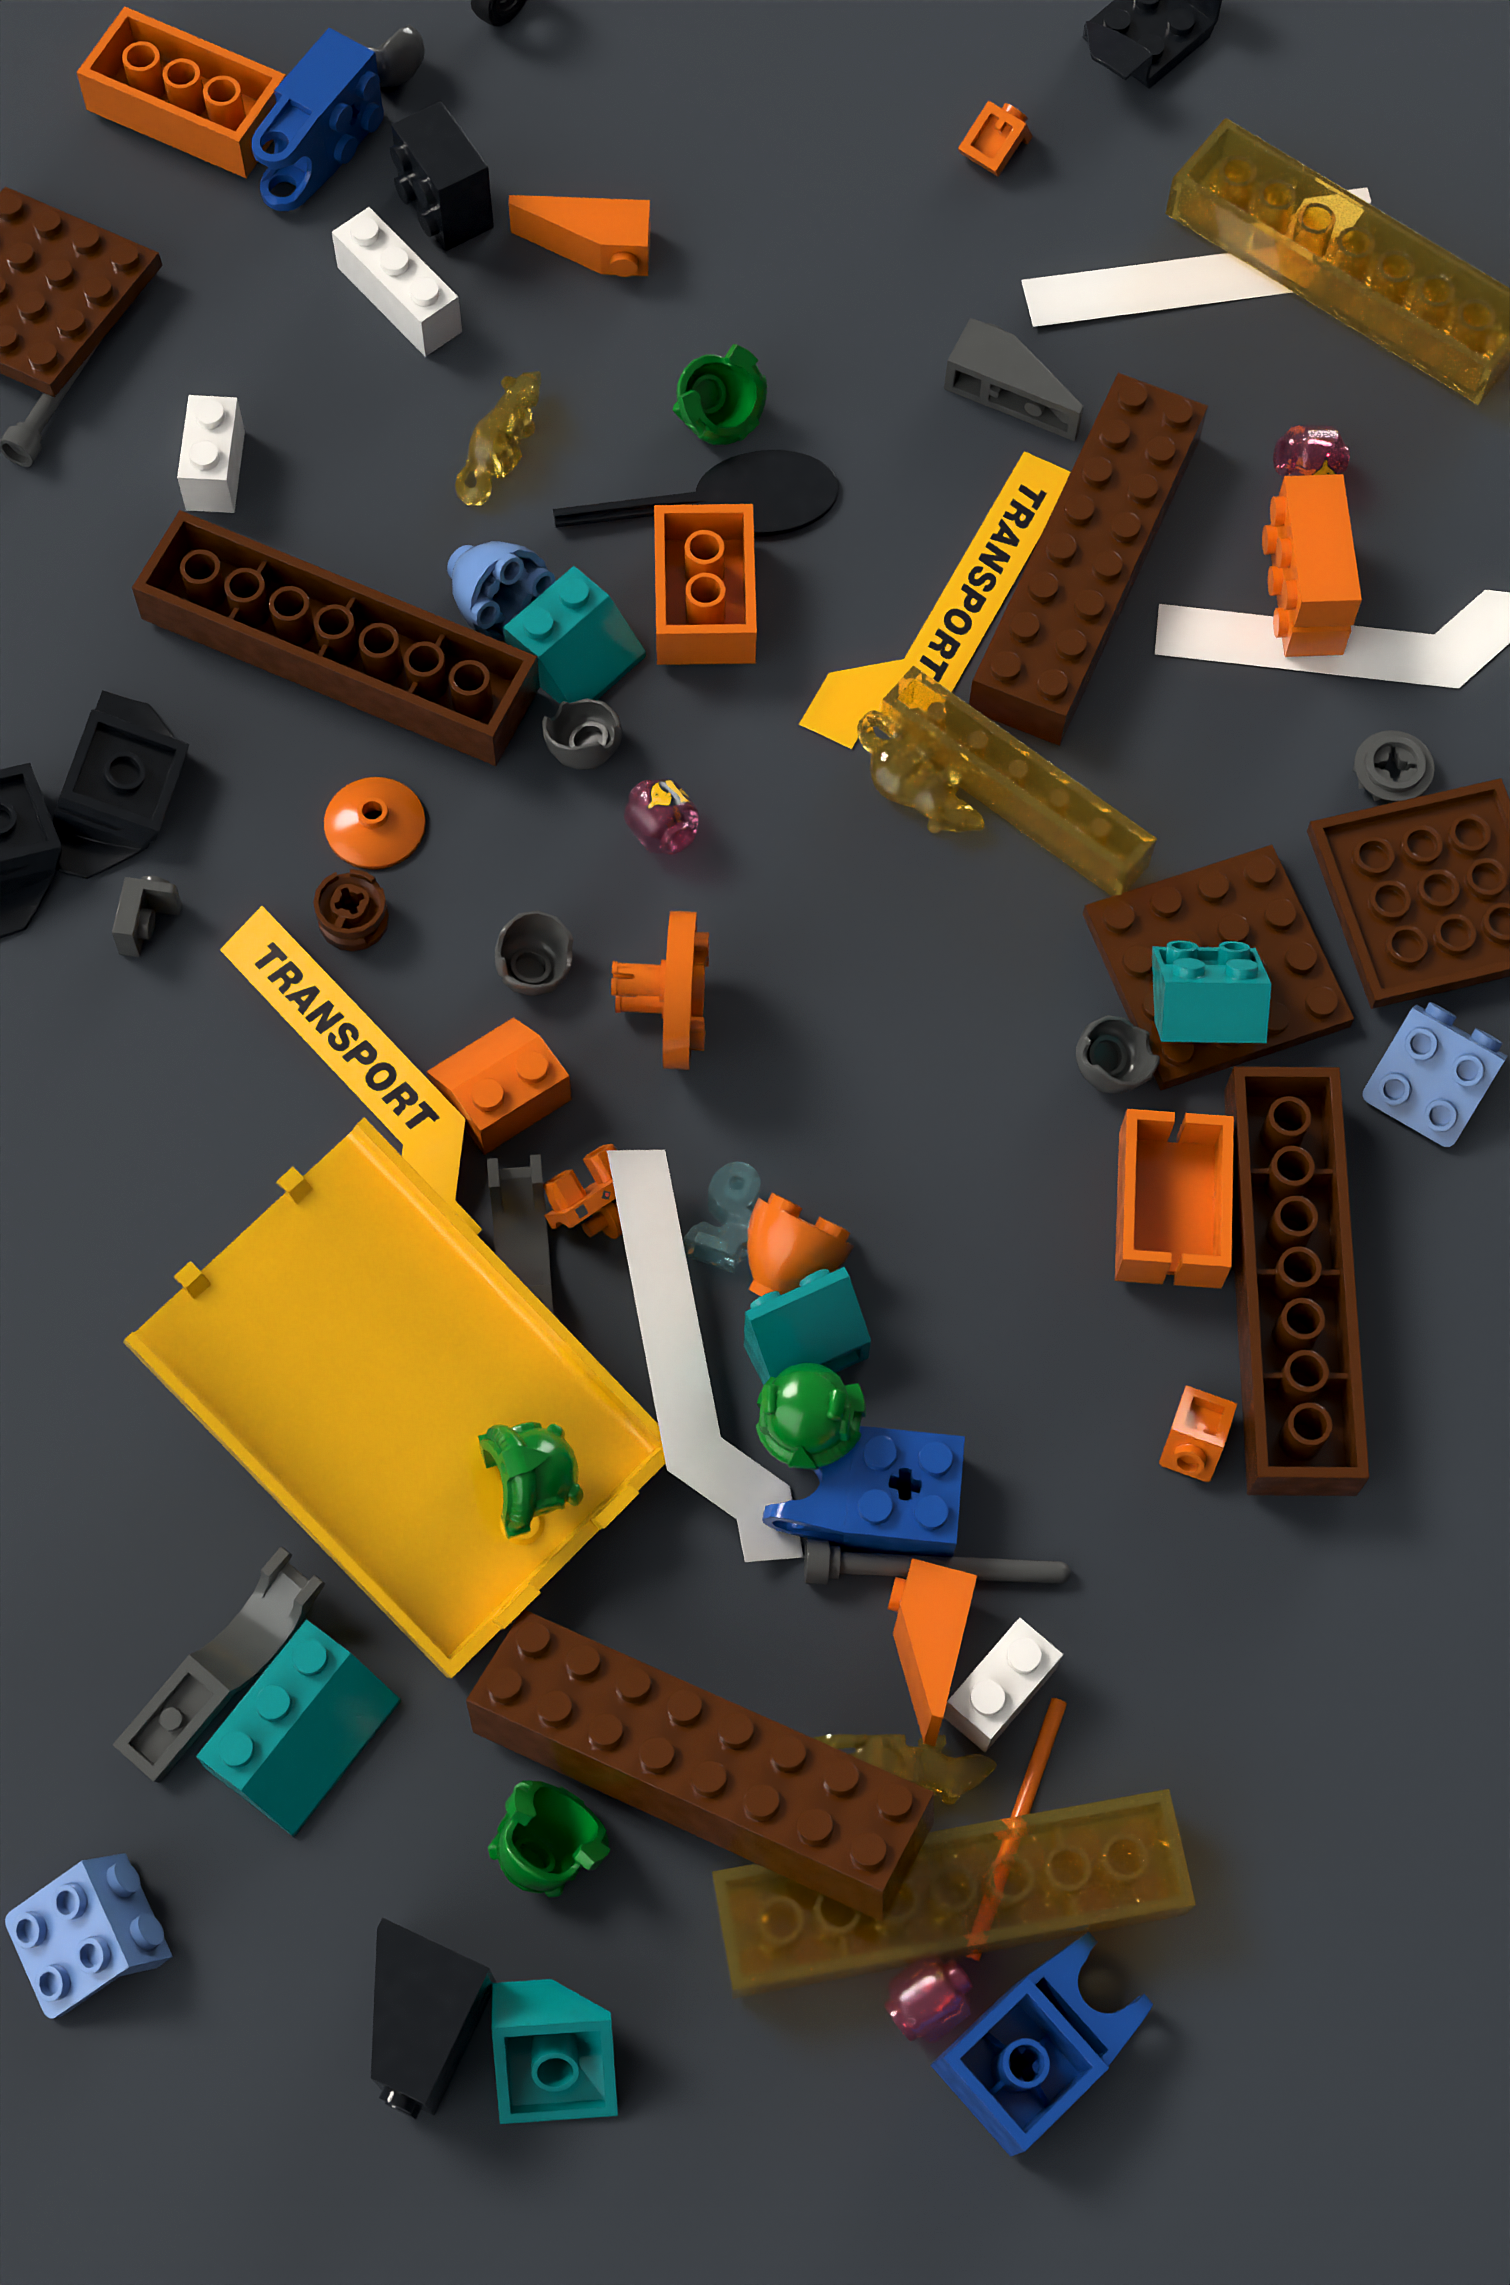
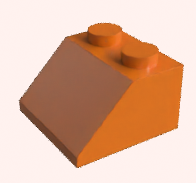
(502, 1083)

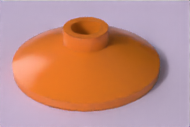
(376, 841)

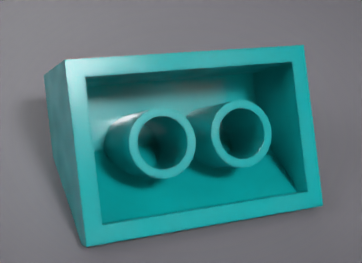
(299, 1728)

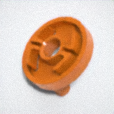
(670, 989)

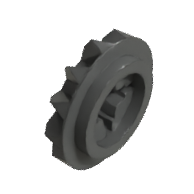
(1407, 754)

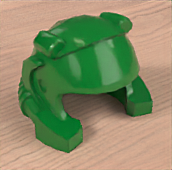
(722, 396)
(809, 1416)
(535, 1472)
(547, 1838)

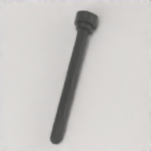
(23, 441)
(827, 1562)

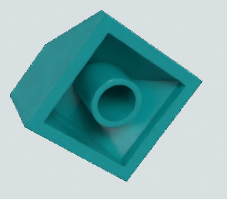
(551, 2053)

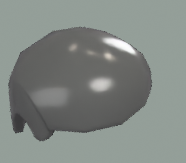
(399, 57)
(583, 733)
(534, 953)
(1115, 1055)

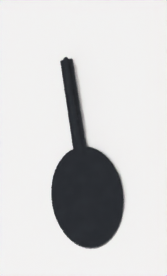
(783, 486)

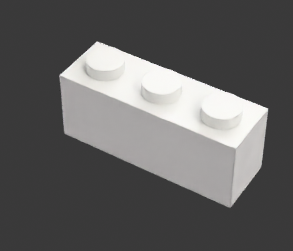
(397, 281)

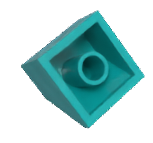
(577, 639)

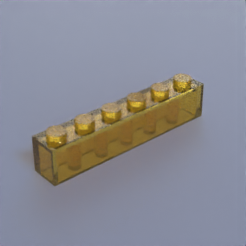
(1022, 785)

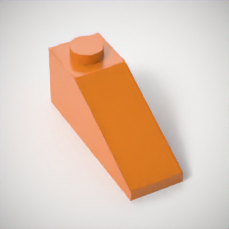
(593, 232)
(929, 1635)

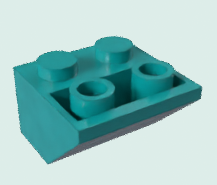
(1210, 993)
(807, 1325)

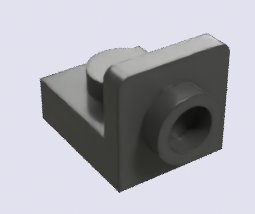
(137, 911)

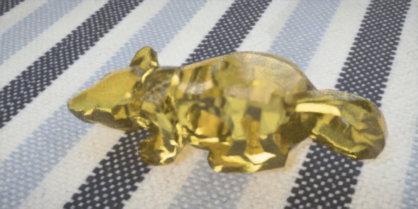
(497, 437)
(906, 776)
(919, 1764)

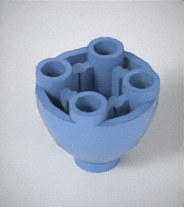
(496, 583)

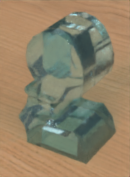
(731, 1202)

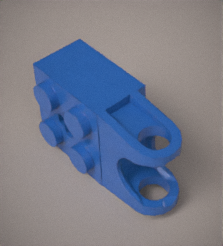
(318, 118)
(860, 1502)
(1057, 2036)

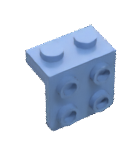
(1434, 1074)
(86, 1932)

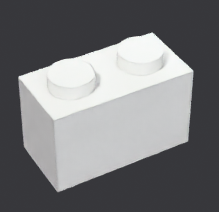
(211, 454)
(1002, 1684)

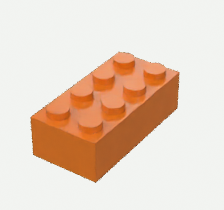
(179, 90)

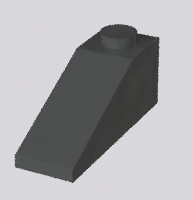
(1006, 376)

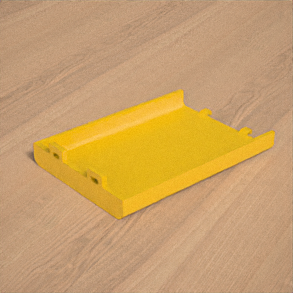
(356, 1364)

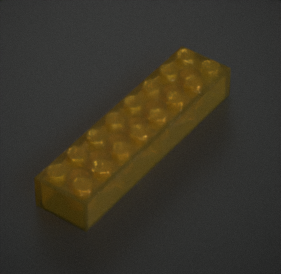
(1346, 258)
(964, 1895)

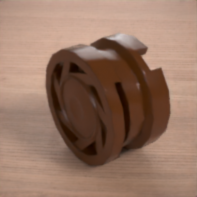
(350, 909)

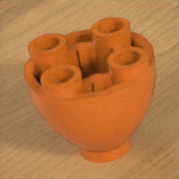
(788, 1249)

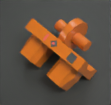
(574, 1203)

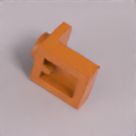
(995, 137)
(1198, 1434)

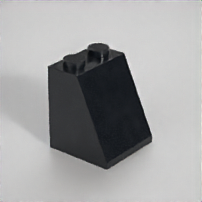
(422, 2016)

